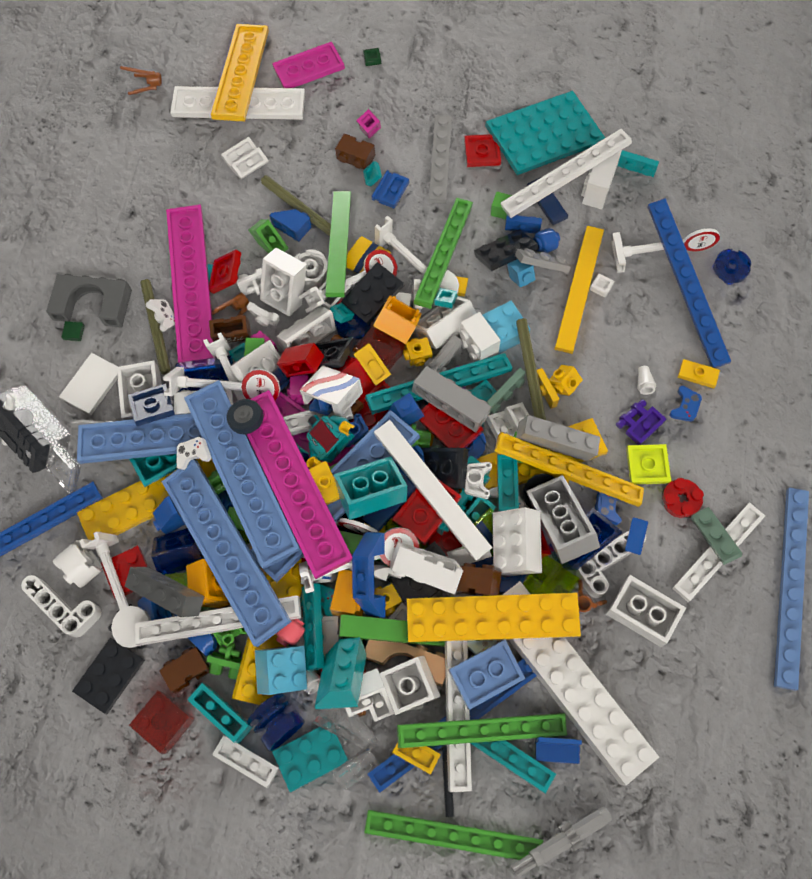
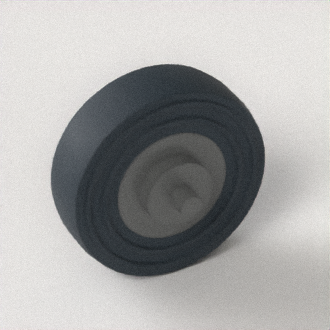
(245, 416)

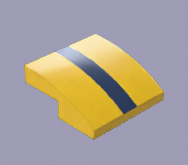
(358, 253)

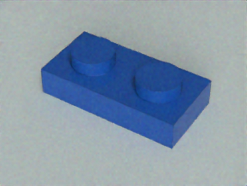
(526, 224)

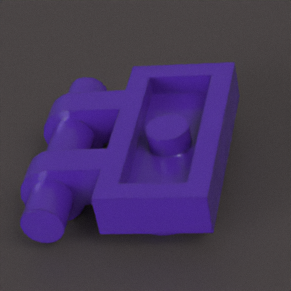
(645, 425)

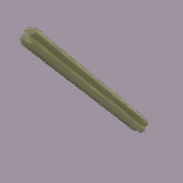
(295, 203)
(157, 335)
(530, 368)

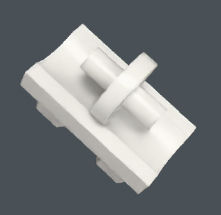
(250, 283)

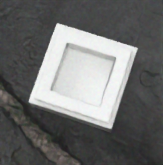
(602, 285)

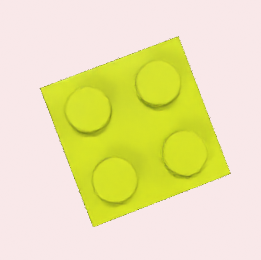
(648, 464)

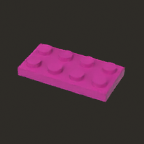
(308, 65)

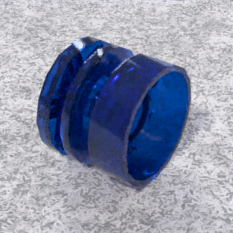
(273, 718)

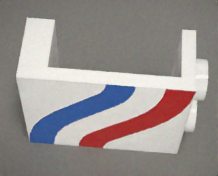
(333, 388)

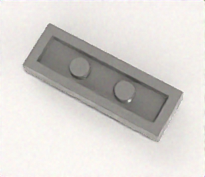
(542, 260)

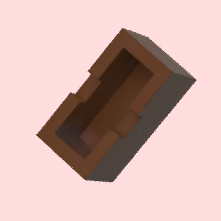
(354, 152)
(232, 329)
(479, 580)
(180, 671)

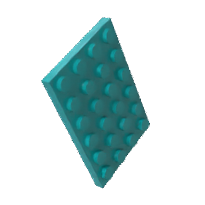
(544, 132)

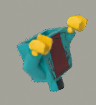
(327, 438)

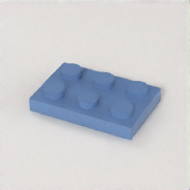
(486, 674)

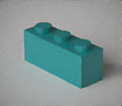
(220, 713)

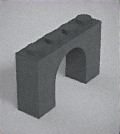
(71, 288)

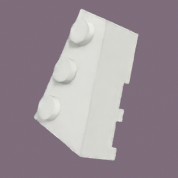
(426, 567)

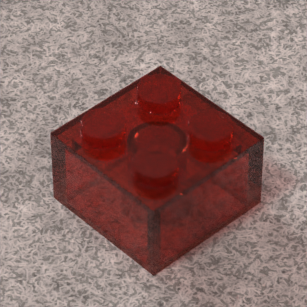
(384, 345)
(161, 722)

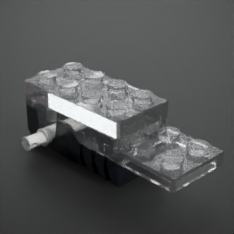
(37, 436)

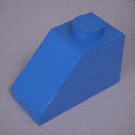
(291, 223)
(407, 409)
(167, 517)

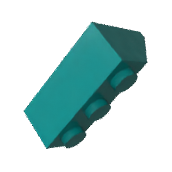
(154, 467)
(370, 487)
(342, 675)

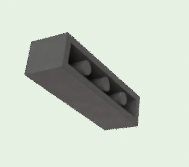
(164, 591)

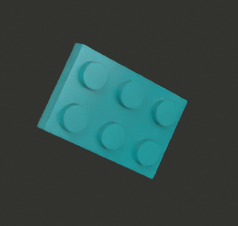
(309, 757)

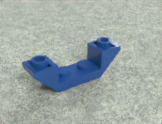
(363, 574)

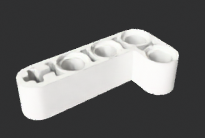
(597, 567)
(56, 604)

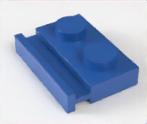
(390, 189)

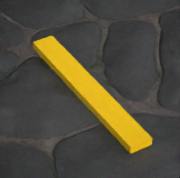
(579, 290)
(569, 469)

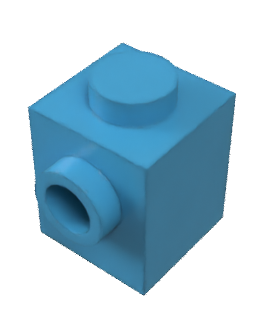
(521, 273)

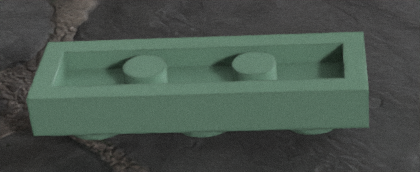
(506, 390)
(716, 536)

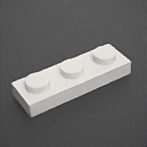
(246, 761)

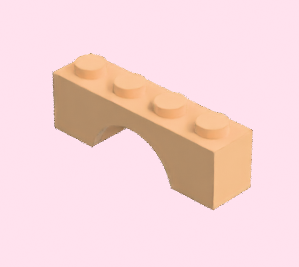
(382, 651)

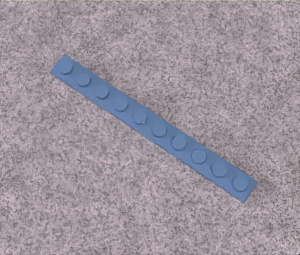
(791, 590)

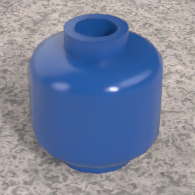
(547, 240)

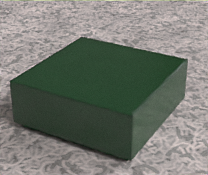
(372, 57)
(73, 331)

